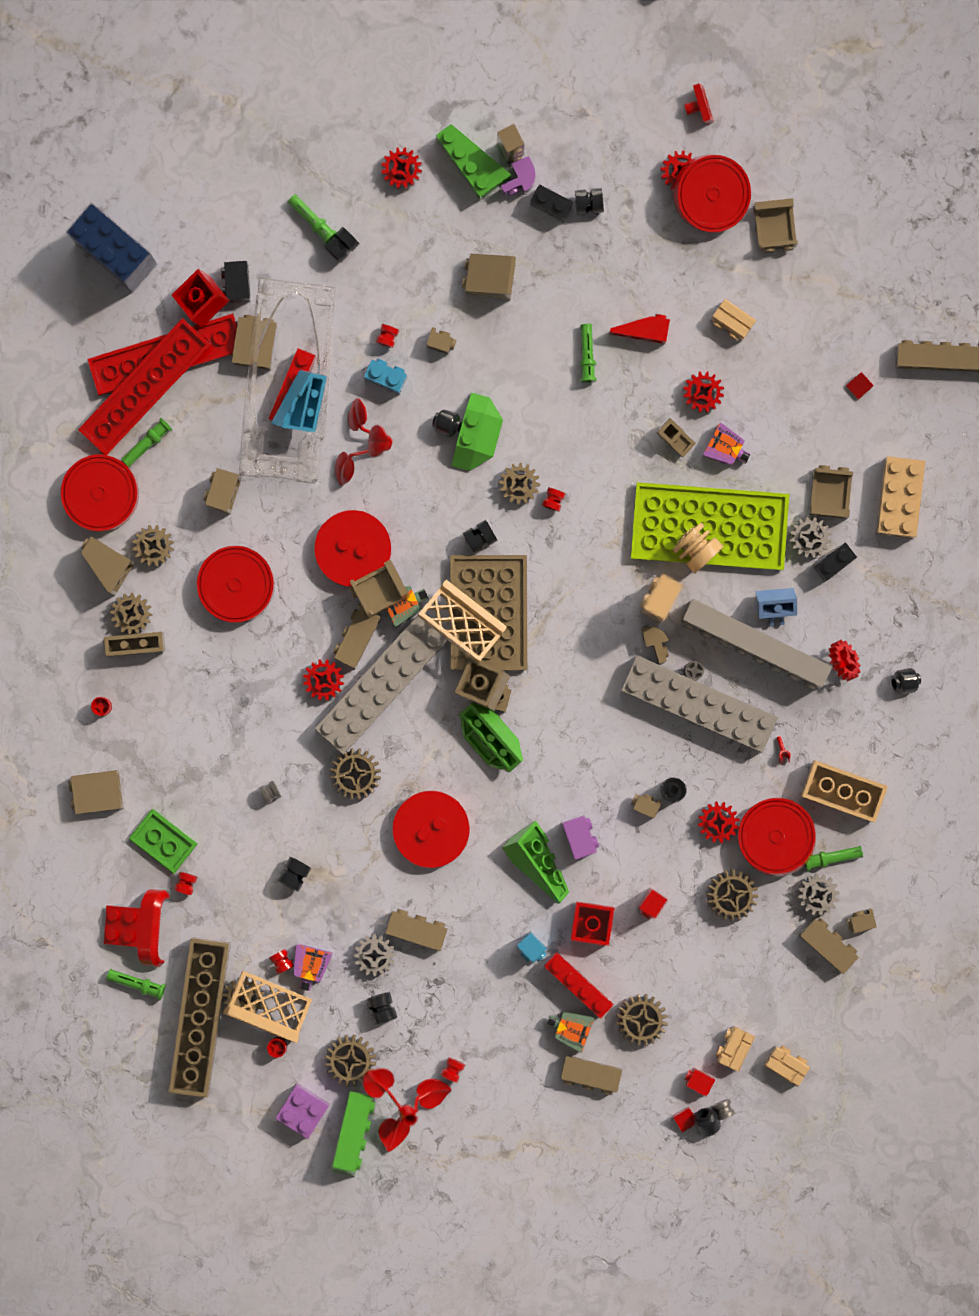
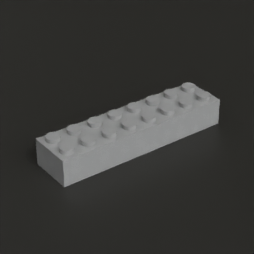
(756, 644)
(381, 685)
(699, 704)

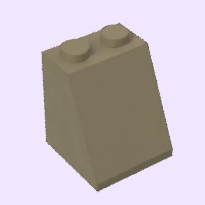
(489, 275)
(107, 564)

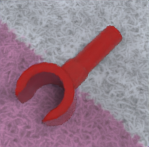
(783, 753)

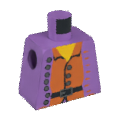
(726, 447)
(310, 965)

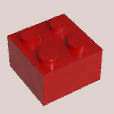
(200, 297)
(592, 923)

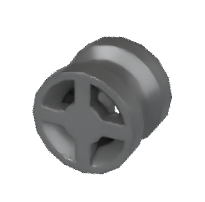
(694, 670)
(270, 792)
(723, 1109)

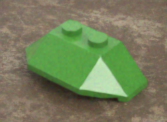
(478, 433)
(490, 737)

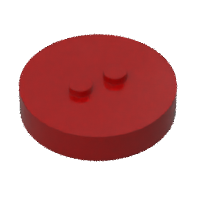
(712, 193)
(99, 493)
(351, 546)
(235, 584)
(431, 829)
(777, 837)

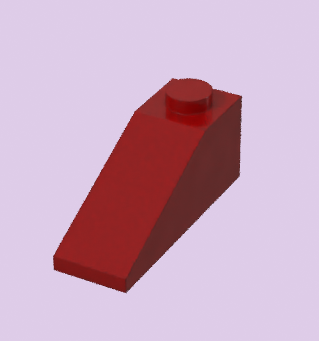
(647, 329)

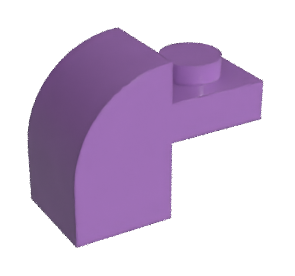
(525, 177)

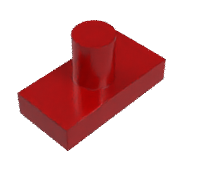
(700, 104)

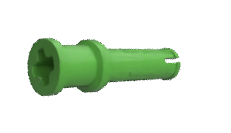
(320, 224)
(587, 363)
(153, 436)
(823, 859)
(144, 986)

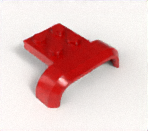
(137, 926)

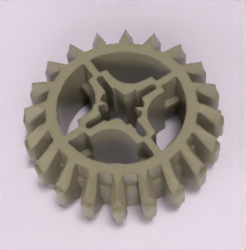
(338, 776)
(748, 890)
(658, 1022)
(339, 1059)

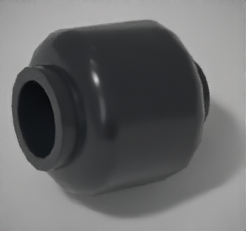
(447, 423)
(906, 681)
(707, 1122)

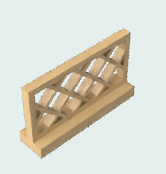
(473, 612)
(263, 1023)

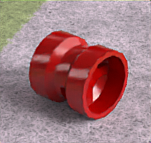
(387, 336)
(553, 499)
(99, 704)
(185, 888)
(281, 961)
(277, 1047)
(453, 1069)

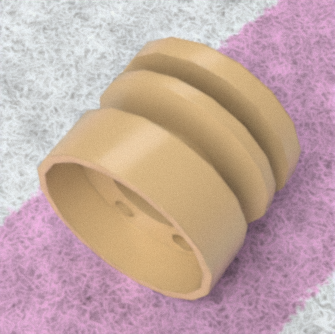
(697, 547)

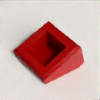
(859, 385)
(684, 1119)

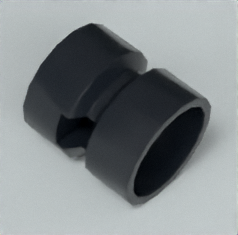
(589, 201)
(346, 240)
(480, 536)
(673, 789)
(294, 874)
(382, 1008)

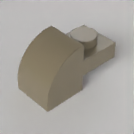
(675, 437)
(655, 637)

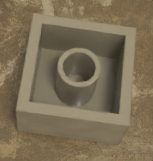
(222, 490)
(482, 684)

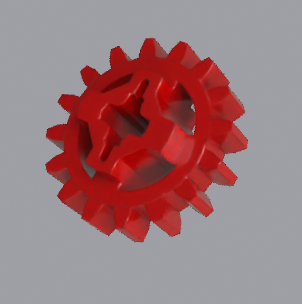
(408, 163)
(675, 164)
(707, 399)
(844, 660)
(318, 687)
(710, 823)

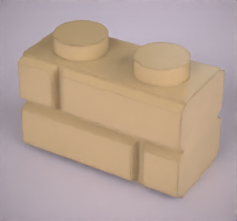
(733, 320)
(735, 1048)
(786, 1065)

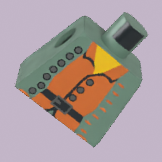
(407, 608)
(571, 1028)

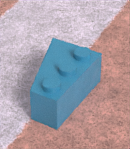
(302, 402)

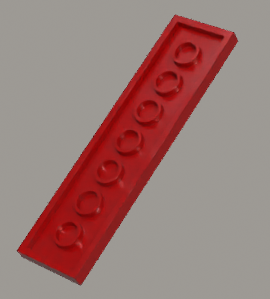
(113, 367)
(144, 386)

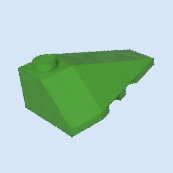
(532, 856)

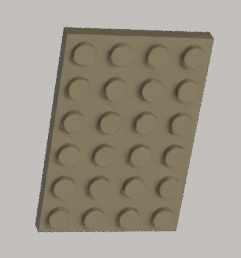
(500, 588)

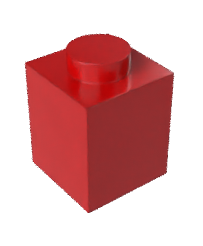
(699, 1081)

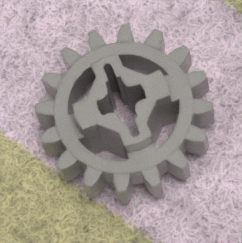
(811, 529)
(830, 888)
(374, 963)

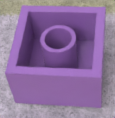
(580, 837)
(302, 1111)

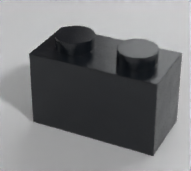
(551, 203)
(236, 281)
(835, 562)

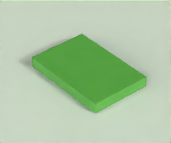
(163, 841)

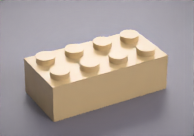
(900, 497)
(662, 596)
(844, 791)

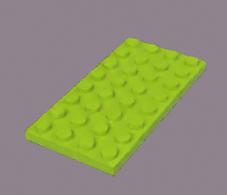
(743, 521)

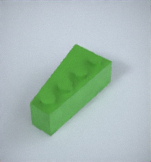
(475, 166)
(352, 1134)

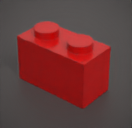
(652, 904)

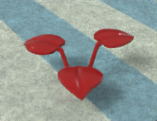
(378, 442)
(393, 1131)

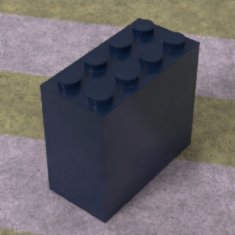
(111, 247)

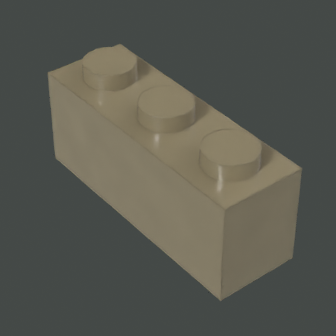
(510, 144)
(356, 638)
(134, 644)
(417, 929)
(829, 945)
(591, 1074)

